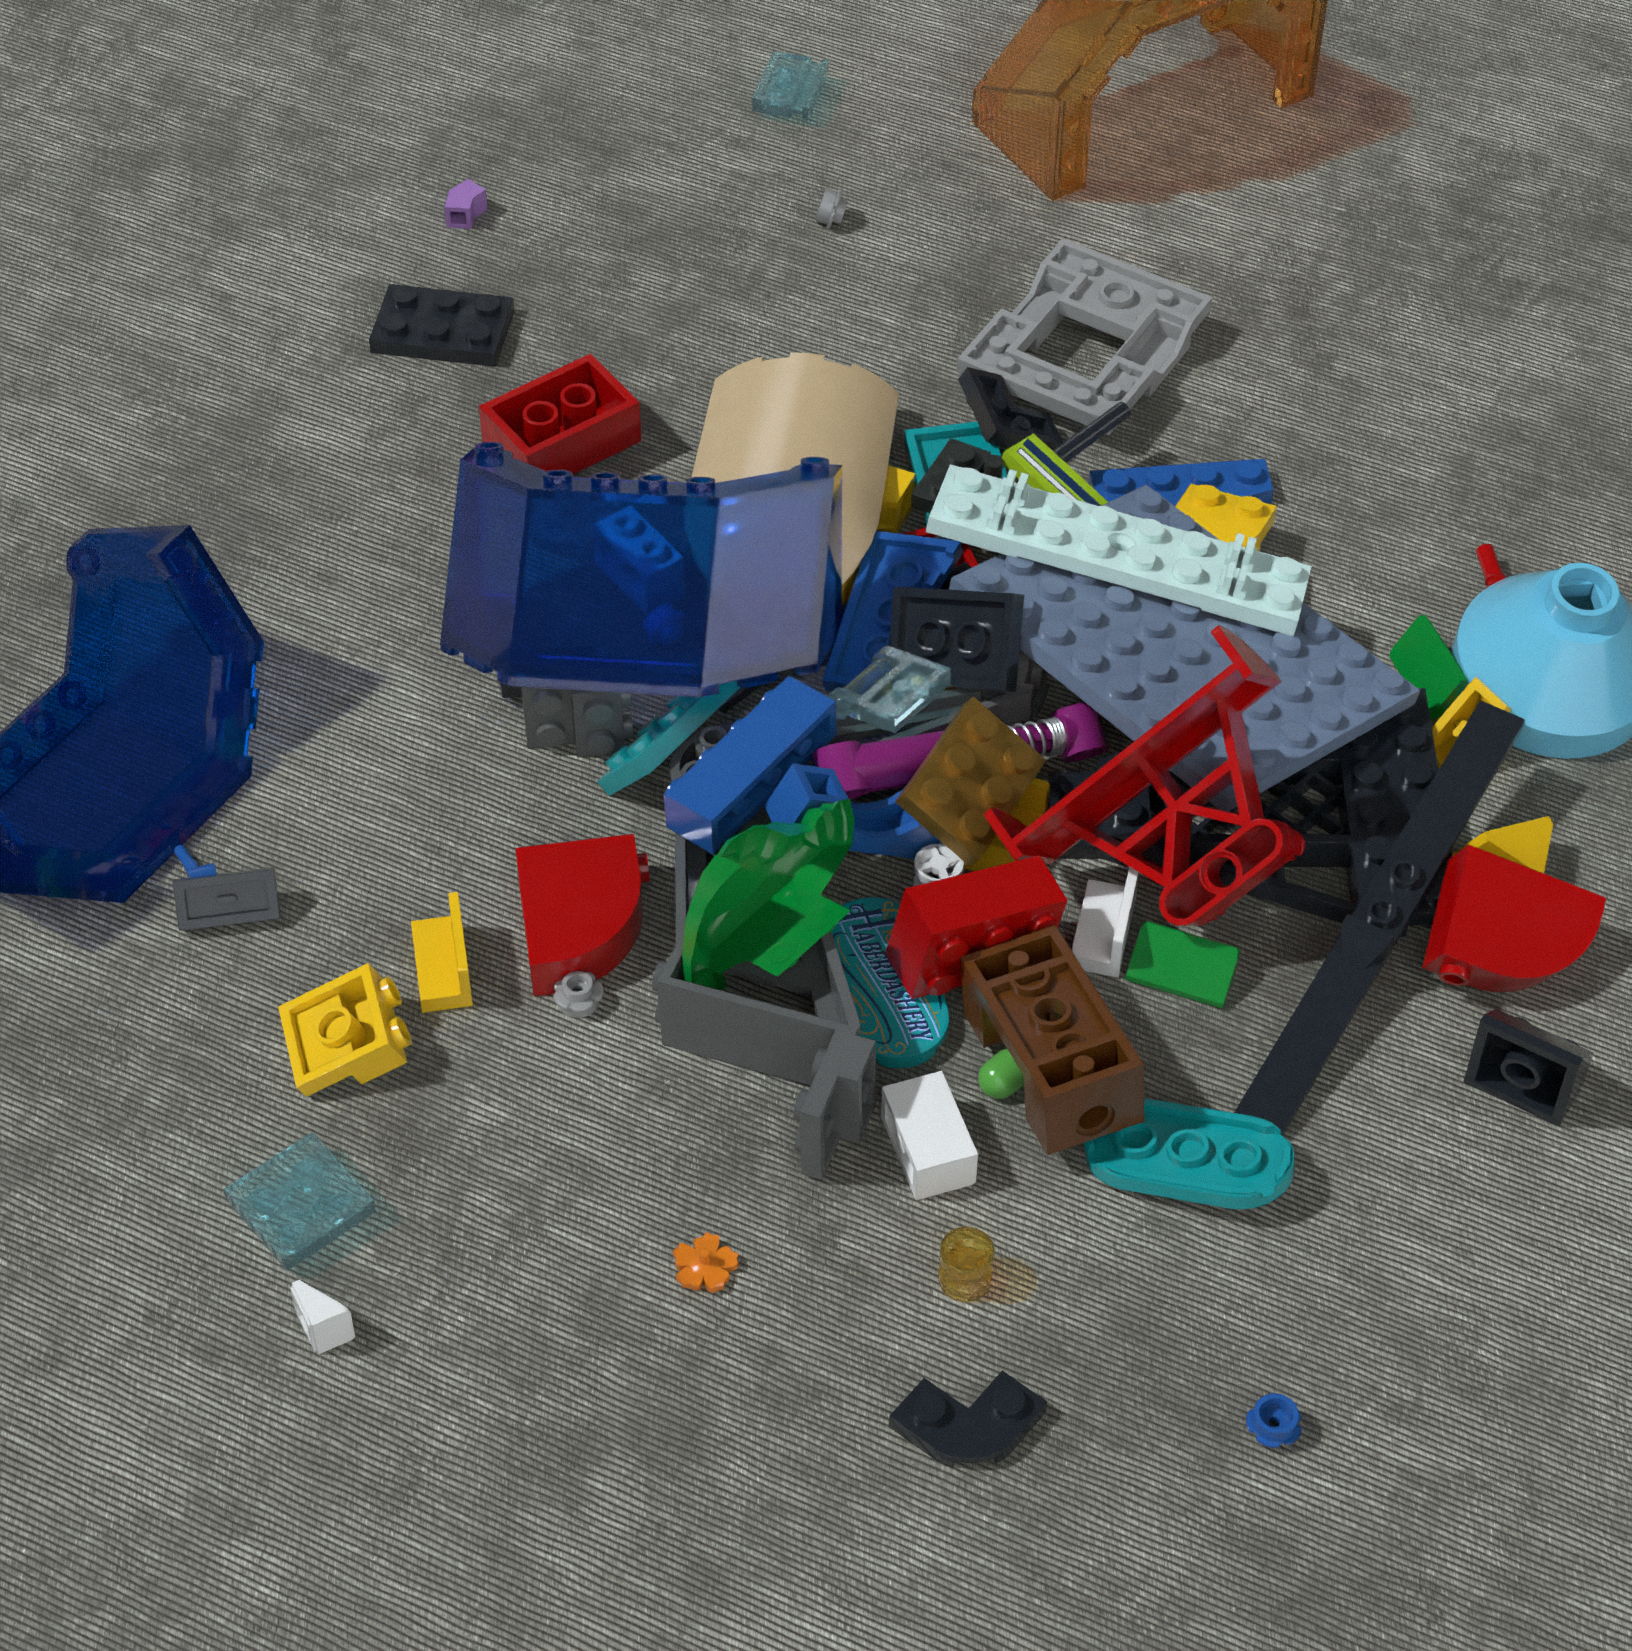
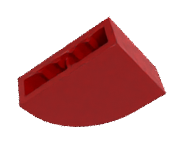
(580, 906)
(1507, 924)

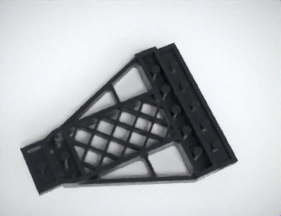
(1369, 779)

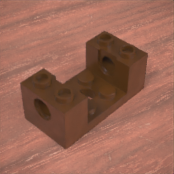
(1061, 1034)

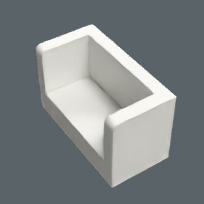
(929, 1135)

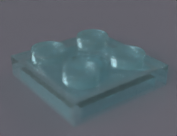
(299, 1200)

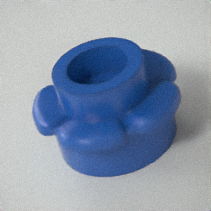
(1276, 1408)

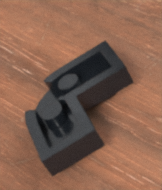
(972, 1435)

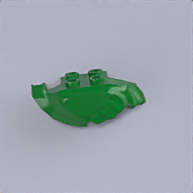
(765, 895)

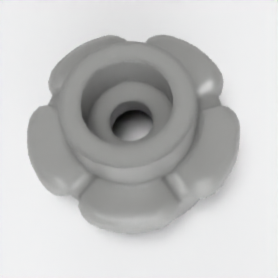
(831, 208)
(578, 1003)

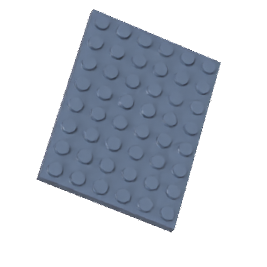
(1148, 654)

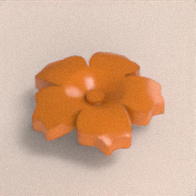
(704, 1263)

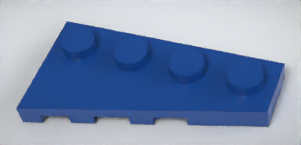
(1172, 481)
(888, 563)

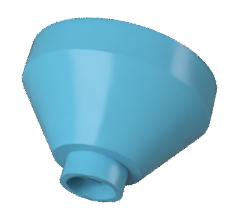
(1555, 655)

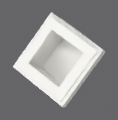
(322, 1318)

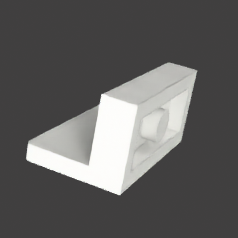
(1105, 925)

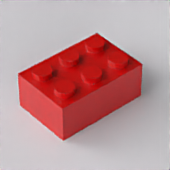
(564, 418)
(966, 915)

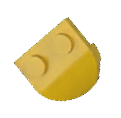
(1227, 513)

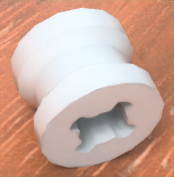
(936, 861)

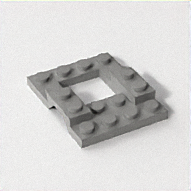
(1107, 295)

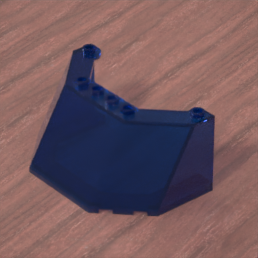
(642, 576)
(140, 725)

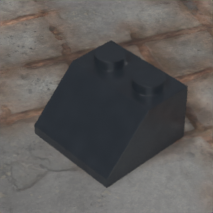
(1527, 1066)

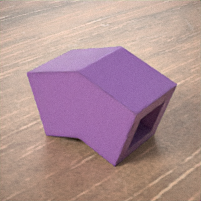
(465, 204)

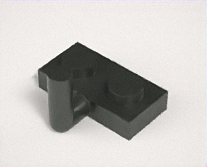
(956, 454)

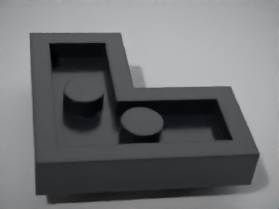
(999, 417)

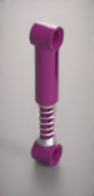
(1070, 733)

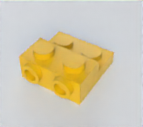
(345, 1030)

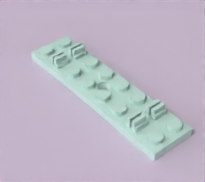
(1120, 548)

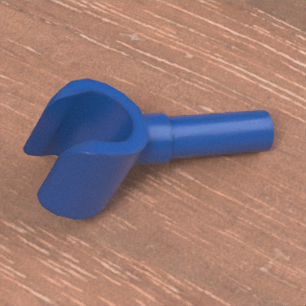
(191, 865)

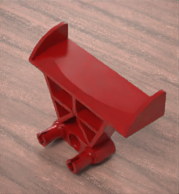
(1195, 892)

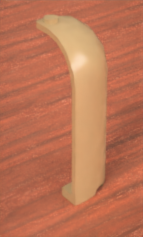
(803, 407)

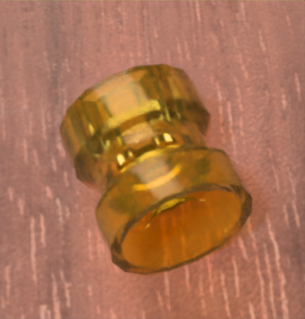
(966, 1264)

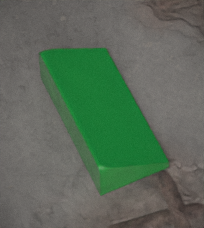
(1428, 664)
(1183, 964)

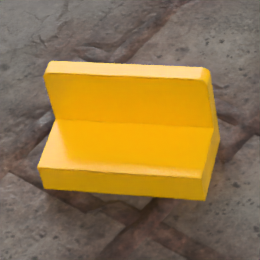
(442, 960)

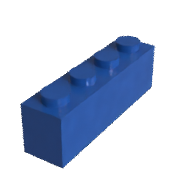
(748, 764)

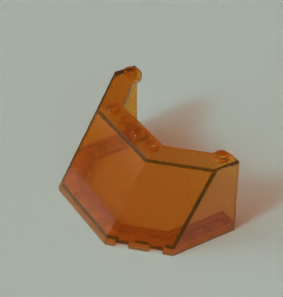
(1044, 82)

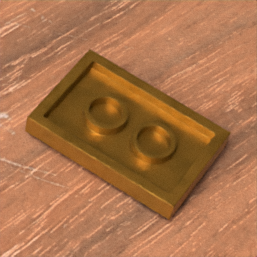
(964, 775)

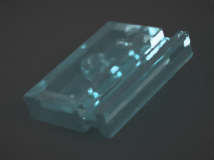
(790, 85)

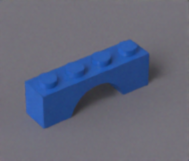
(878, 826)

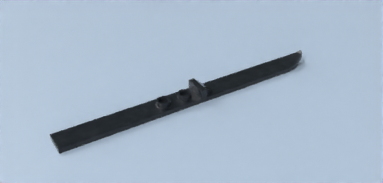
(1380, 917)

